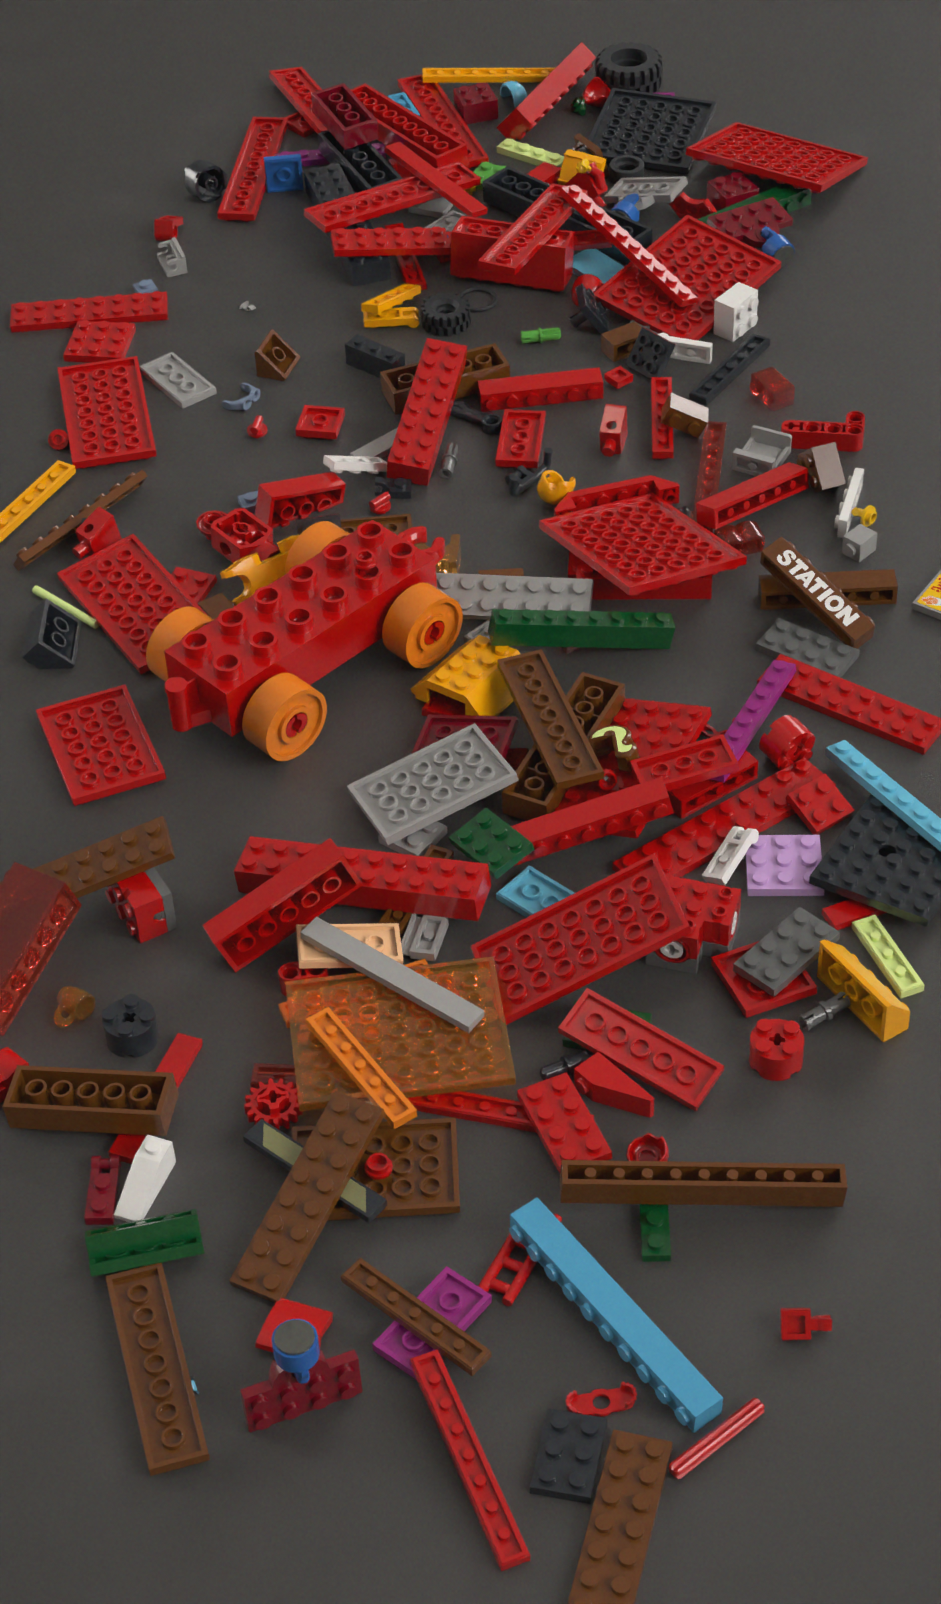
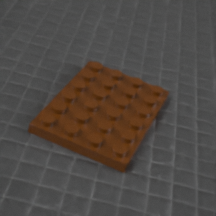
(423, 1168)

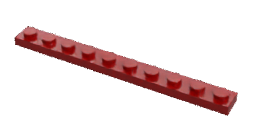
(628, 245)

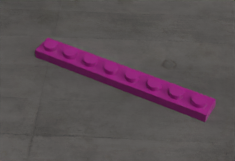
(757, 708)

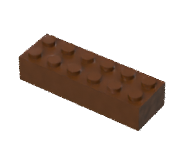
(481, 364)
(91, 1100)

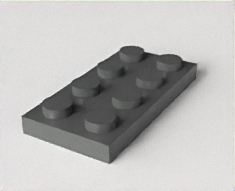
(807, 647)
(785, 951)

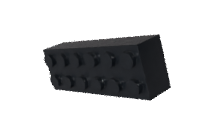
(361, 164)

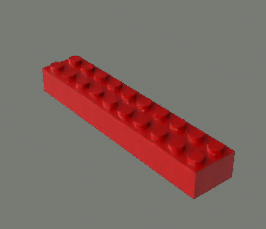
(402, 125)
(388, 879)

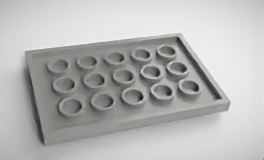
(432, 783)

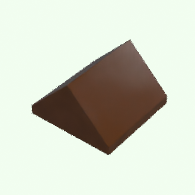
(275, 357)

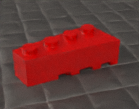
(297, 498)

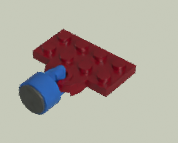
(758, 227)
(299, 1378)

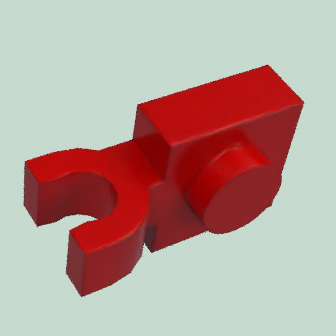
(798, 1323)

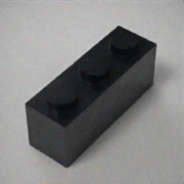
(372, 356)

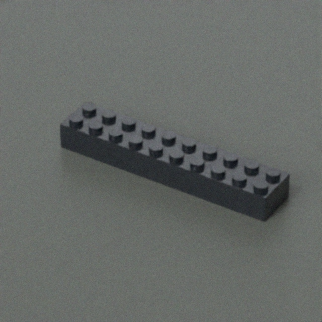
(328, 184)
(517, 191)

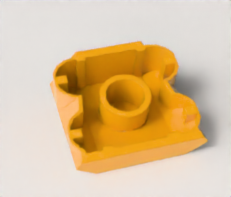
(570, 162)

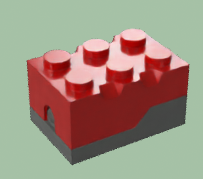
(144, 904)

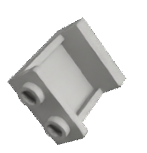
(762, 452)

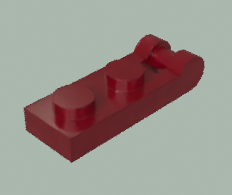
(102, 1190)

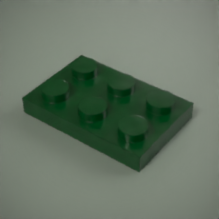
(491, 842)

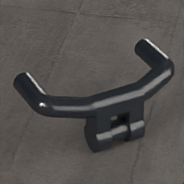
(523, 478)

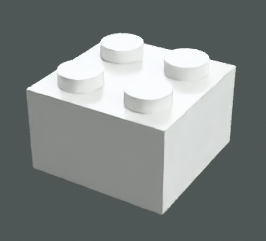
(735, 311)

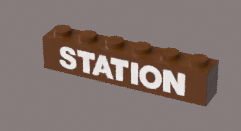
(817, 593)

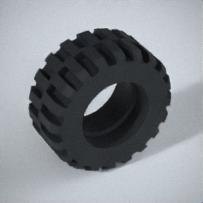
(630, 67)

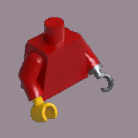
(590, 179)

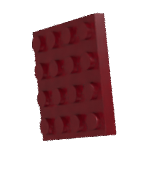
(498, 729)

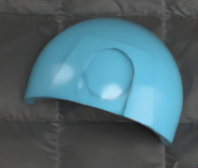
(515, 89)

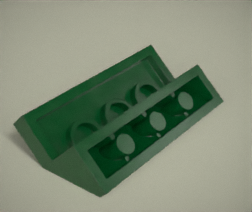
(144, 1242)

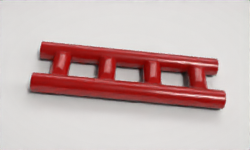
(503, 1260)

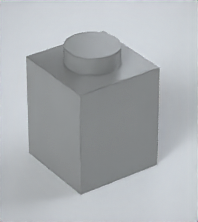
(859, 543)

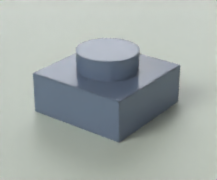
(145, 286)
(248, 501)

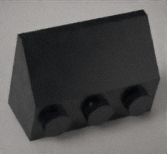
(51, 637)

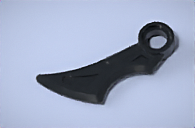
(490, 422)

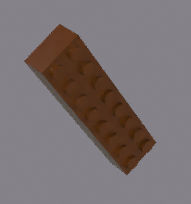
(595, 705)

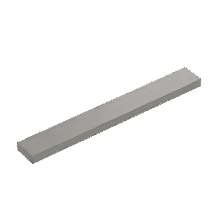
(392, 974)

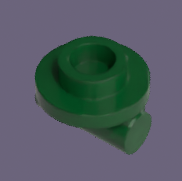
(579, 105)

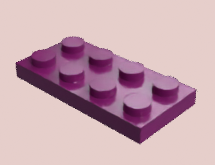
(449, 1296)

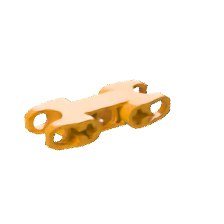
(259, 573)

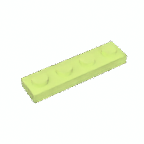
(528, 153)

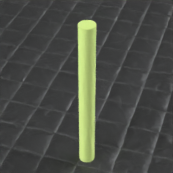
(66, 606)

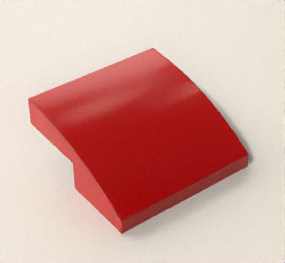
(287, 1310)

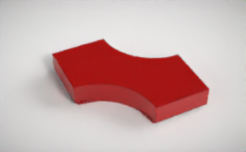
(697, 209)

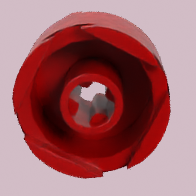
(787, 742)
(776, 1048)

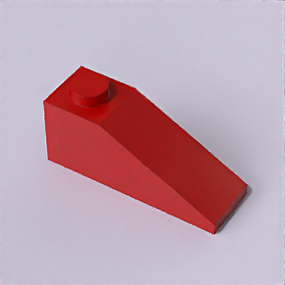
(610, 1086)

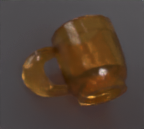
(76, 1003)

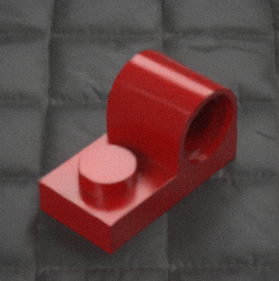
(167, 227)

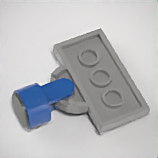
(635, 194)

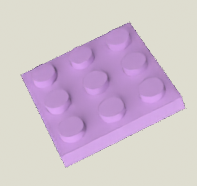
(783, 865)

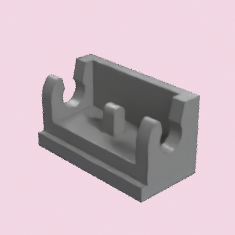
(173, 259)

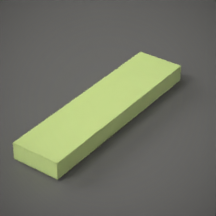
(888, 956)

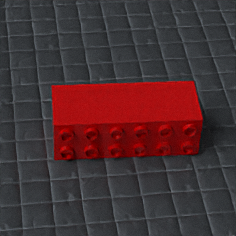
(547, 269)

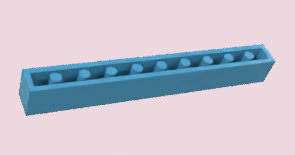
(616, 1315)

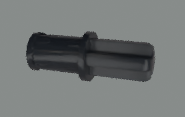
(564, 1065)

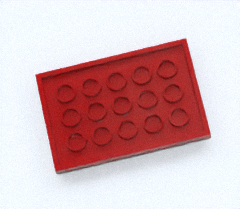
(100, 745)

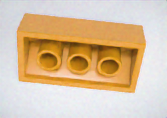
(868, 996)

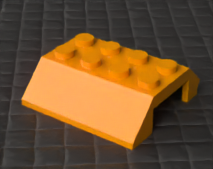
(471, 678)

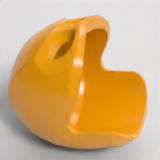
(554, 488)

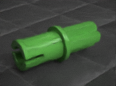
(540, 335)

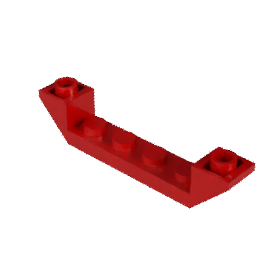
(617, 491)

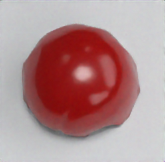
(648, 1149)

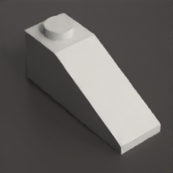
(145, 1179)

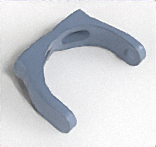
(240, 404)

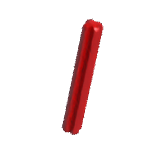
(716, 1438)

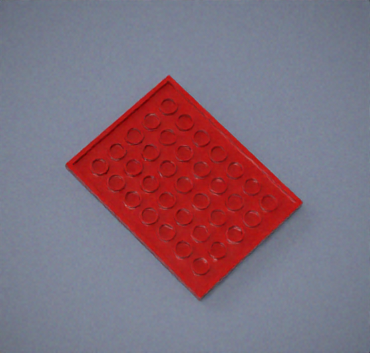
(777, 157)
(703, 262)
(642, 543)

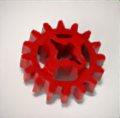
(273, 1103)

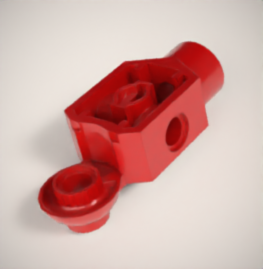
(237, 534)

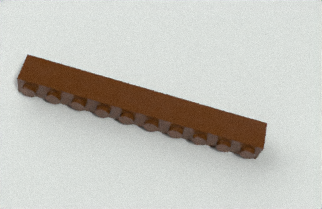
(702, 1183)

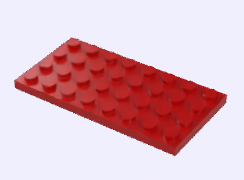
(106, 412)
(126, 594)
(654, 729)
(584, 937)

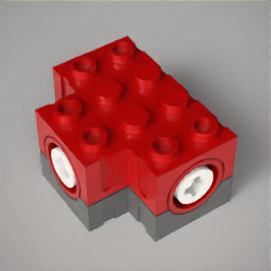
(713, 917)

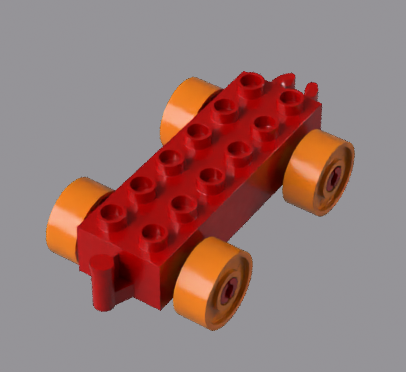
(261, 656)

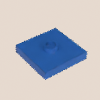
(283, 173)

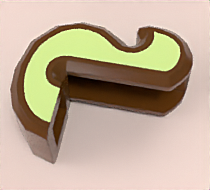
(615, 739)

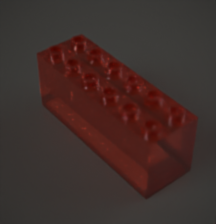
(32, 923)

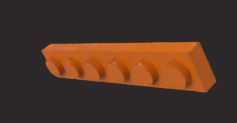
(361, 1067)

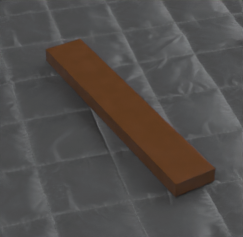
(416, 1316)

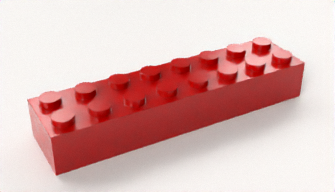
(547, 93)
(427, 411)

